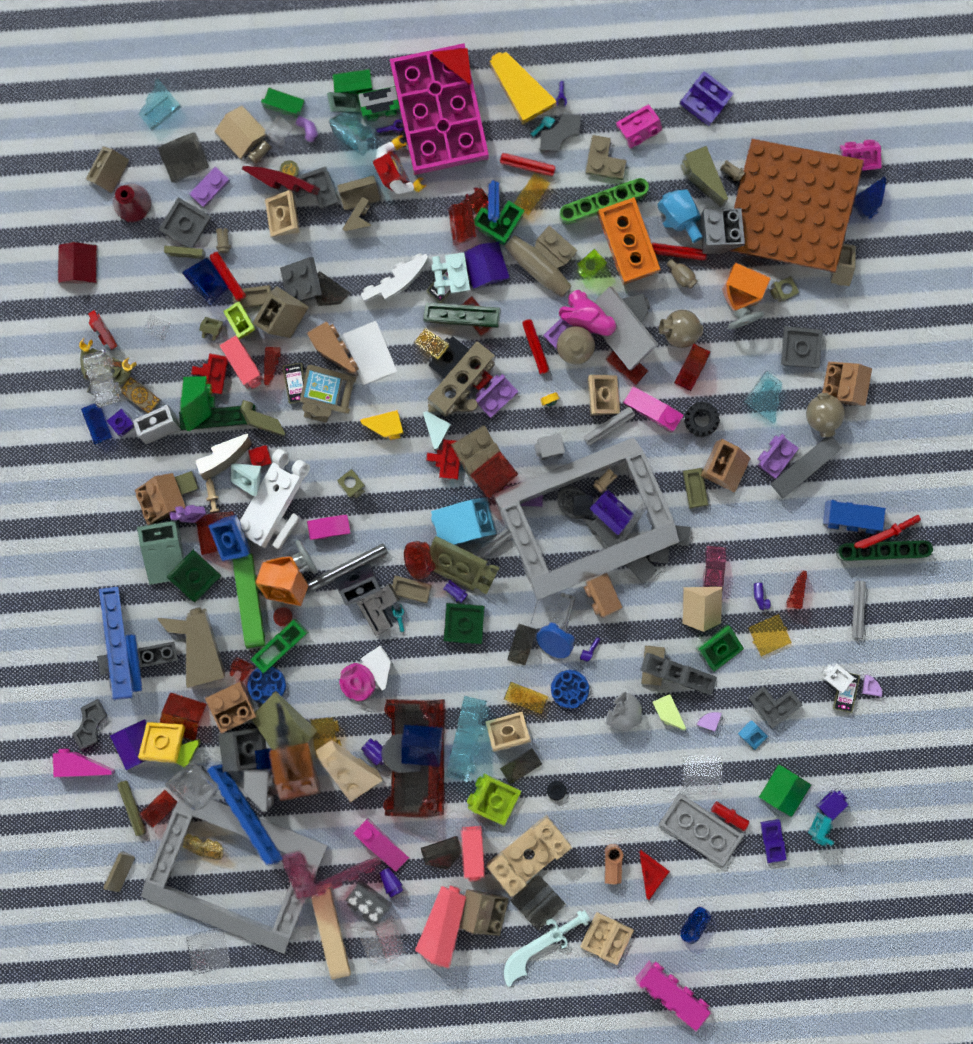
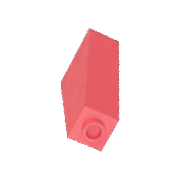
(442, 927)

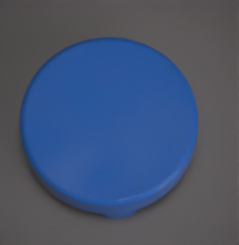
(555, 641)
(263, 685)
(569, 689)

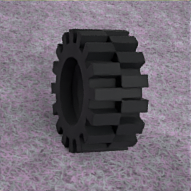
(690, 419)

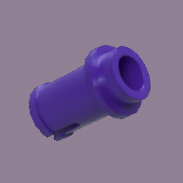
(455, 591)

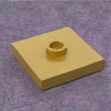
(161, 742)

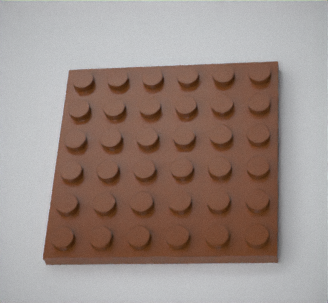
(796, 204)

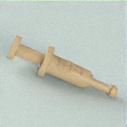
(211, 495)

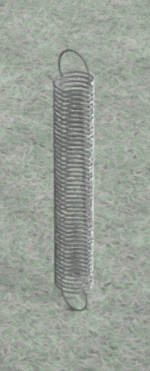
(633, 517)

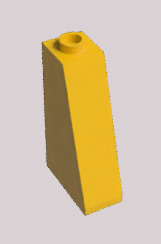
(521, 89)

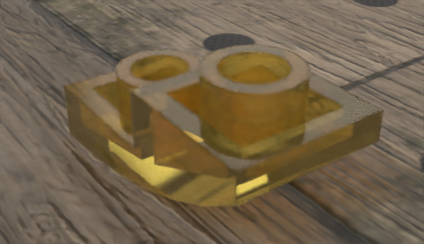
(532, 193)
(431, 343)
(526, 697)
(208, 849)

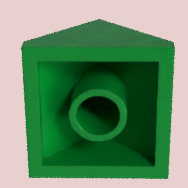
(720, 648)
(785, 790)

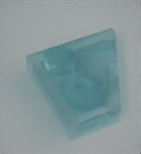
(158, 106)
(765, 396)

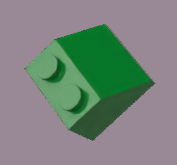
(196, 401)

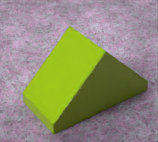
(239, 320)
(187, 752)

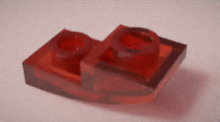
(633, 375)

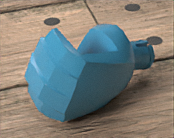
(681, 213)

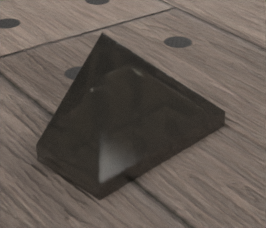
(331, 291)
(521, 644)
(521, 766)
(442, 853)

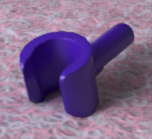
(561, 93)
(391, 127)
(587, 655)

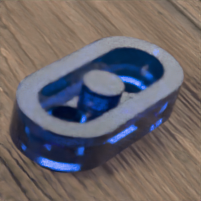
(695, 924)

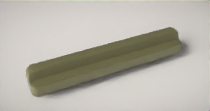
(131, 808)

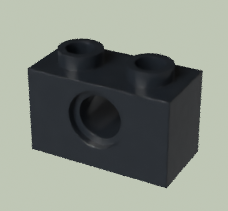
(443, 368)
(357, 584)

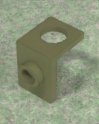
(778, 294)
(355, 491)

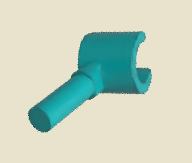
(547, 121)
(398, 614)

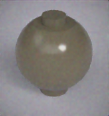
(681, 328)
(575, 345)
(825, 414)

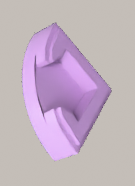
(871, 686)
(710, 720)

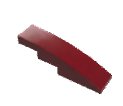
(277, 178)

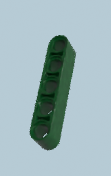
(893, 553)

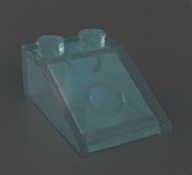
(352, 132)

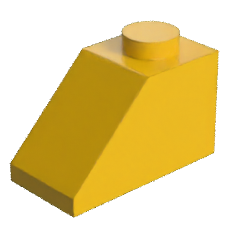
(386, 425)

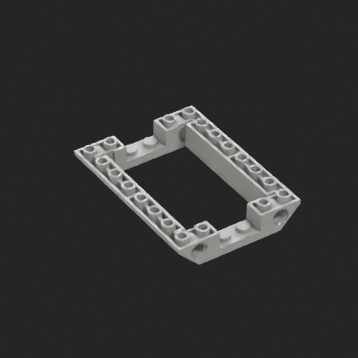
(548, 583)
(221, 815)

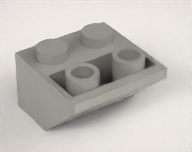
(258, 787)

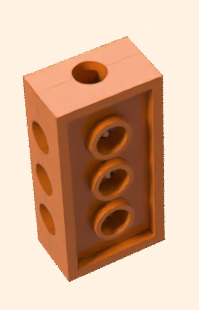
(636, 230)

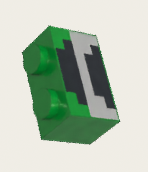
(379, 103)

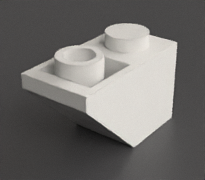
(379, 664)

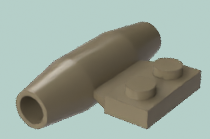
(544, 259)

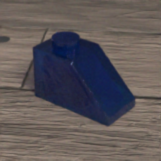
(870, 199)

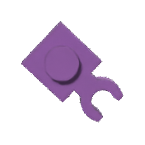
(190, 514)

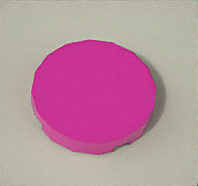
(357, 682)

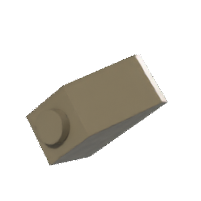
(845, 267)

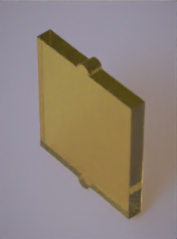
(769, 635)

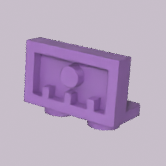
(496, 395)
(777, 456)

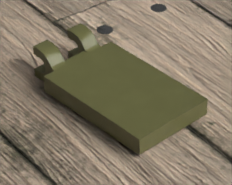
(462, 565)

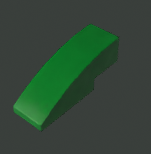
(279, 645)

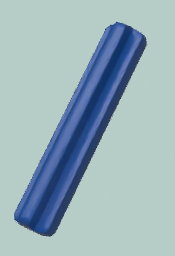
(493, 201)
(133, 662)

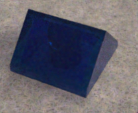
(206, 280)
(421, 745)

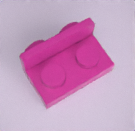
(639, 126)
(868, 151)

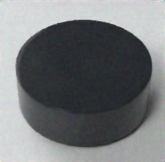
(556, 790)

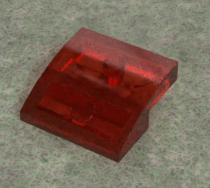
(462, 222)

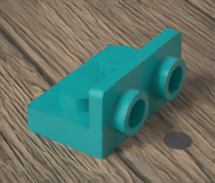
(820, 826)

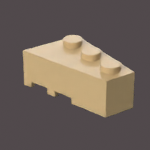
(348, 771)

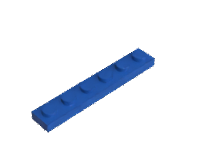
(115, 643)
(245, 815)

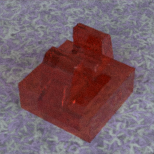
(478, 199)
(241, 665)

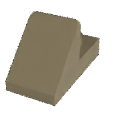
(354, 220)

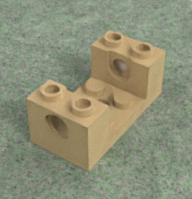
(514, 869)

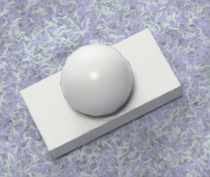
(284, 530)

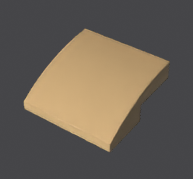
(606, 938)

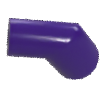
(759, 597)

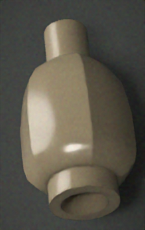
(682, 274)

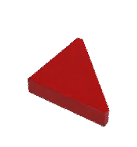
(456, 61)
(652, 872)

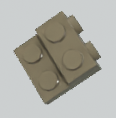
(475, 449)

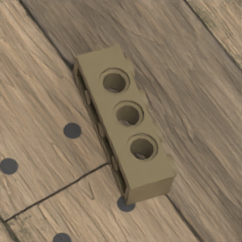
(476, 354)

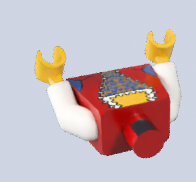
(391, 170)

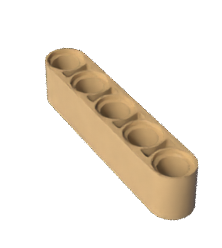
(331, 935)

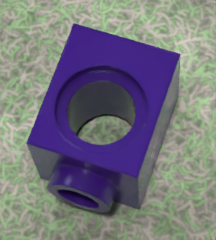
(121, 423)
(833, 804)

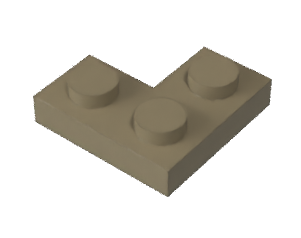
(599, 162)

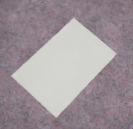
(370, 352)

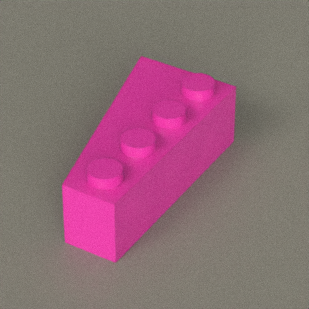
(673, 995)

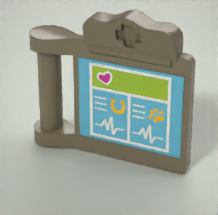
(322, 390)

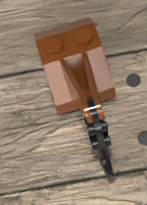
(292, 765)

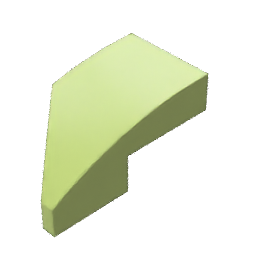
(668, 712)

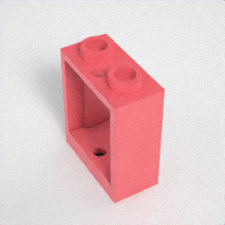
(242, 362)
(472, 852)

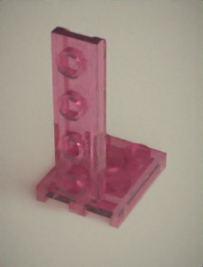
(303, 879)

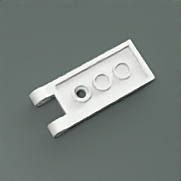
(269, 506)

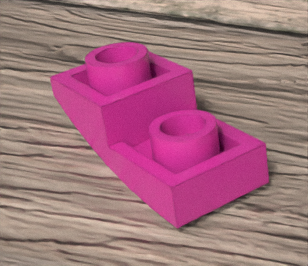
(328, 527)

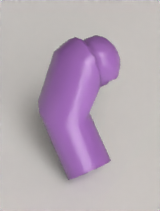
(310, 128)

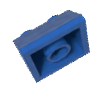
(229, 538)

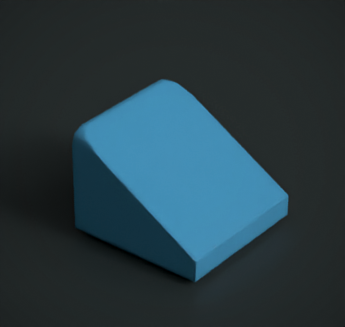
(753, 734)

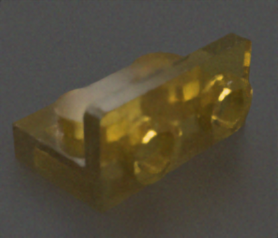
(326, 732)

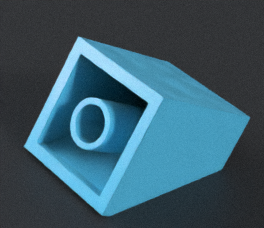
(464, 521)

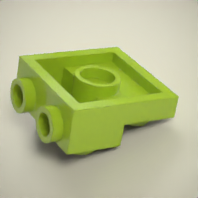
(493, 799)

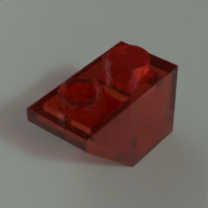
(692, 367)

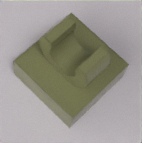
(211, 326)

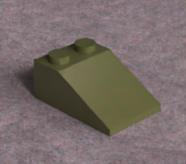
(703, 173)
(267, 718)

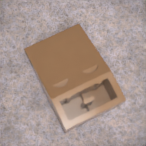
(326, 343)

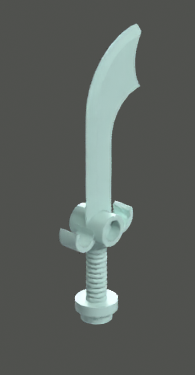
(517, 961)

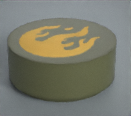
(290, 167)

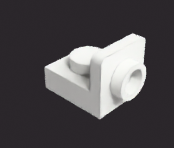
(837, 677)

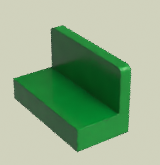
(353, 82)
(283, 103)

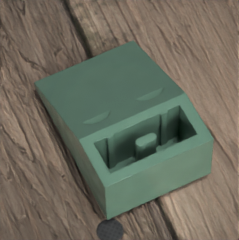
(160, 549)

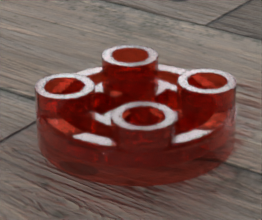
(418, 559)

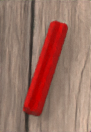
(527, 164)
(678, 251)
(227, 276)
(535, 346)

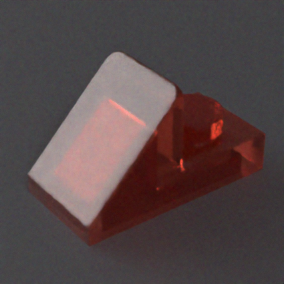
(158, 809)

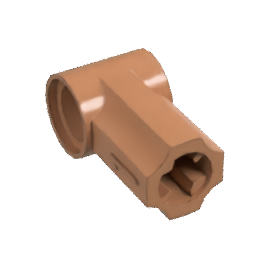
(613, 866)

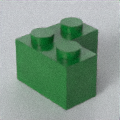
(505, 225)

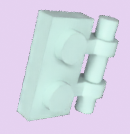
(457, 273)

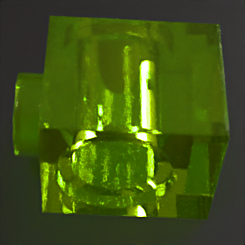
(594, 257)

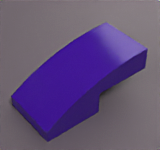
(773, 841)

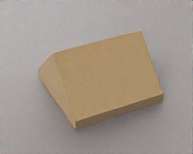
(240, 131)
(282, 214)
(603, 394)
(702, 607)
(507, 731)

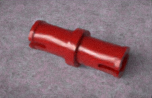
(730, 816)

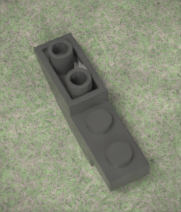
(147, 656)

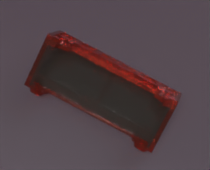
(419, 792)

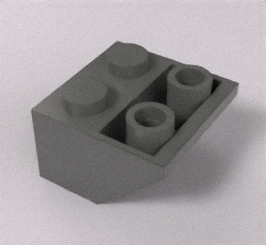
(721, 230)

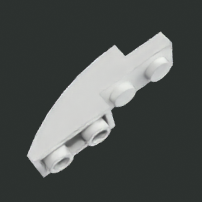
(403, 274)

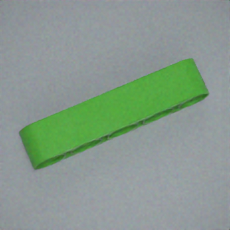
(593, 200)
(249, 601)

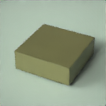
(186, 483)

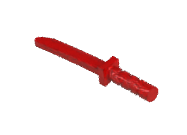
(894, 530)

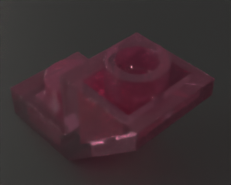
(714, 566)

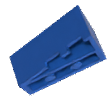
(853, 516)

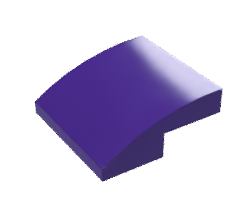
(706, 98)
(612, 511)

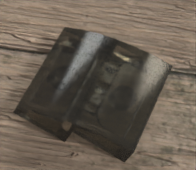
(183, 157)
(538, 902)

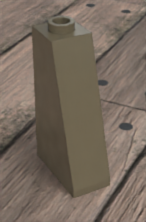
(202, 652)

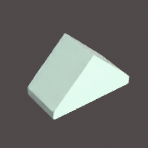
(437, 428)
(246, 477)

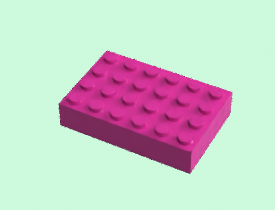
(438, 113)

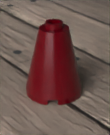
(131, 202)

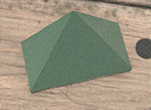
(344, 102)

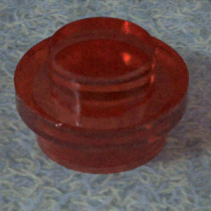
(282, 616)

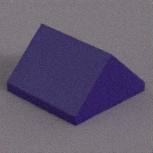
(485, 264)
(129, 742)

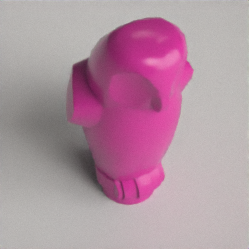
(587, 315)

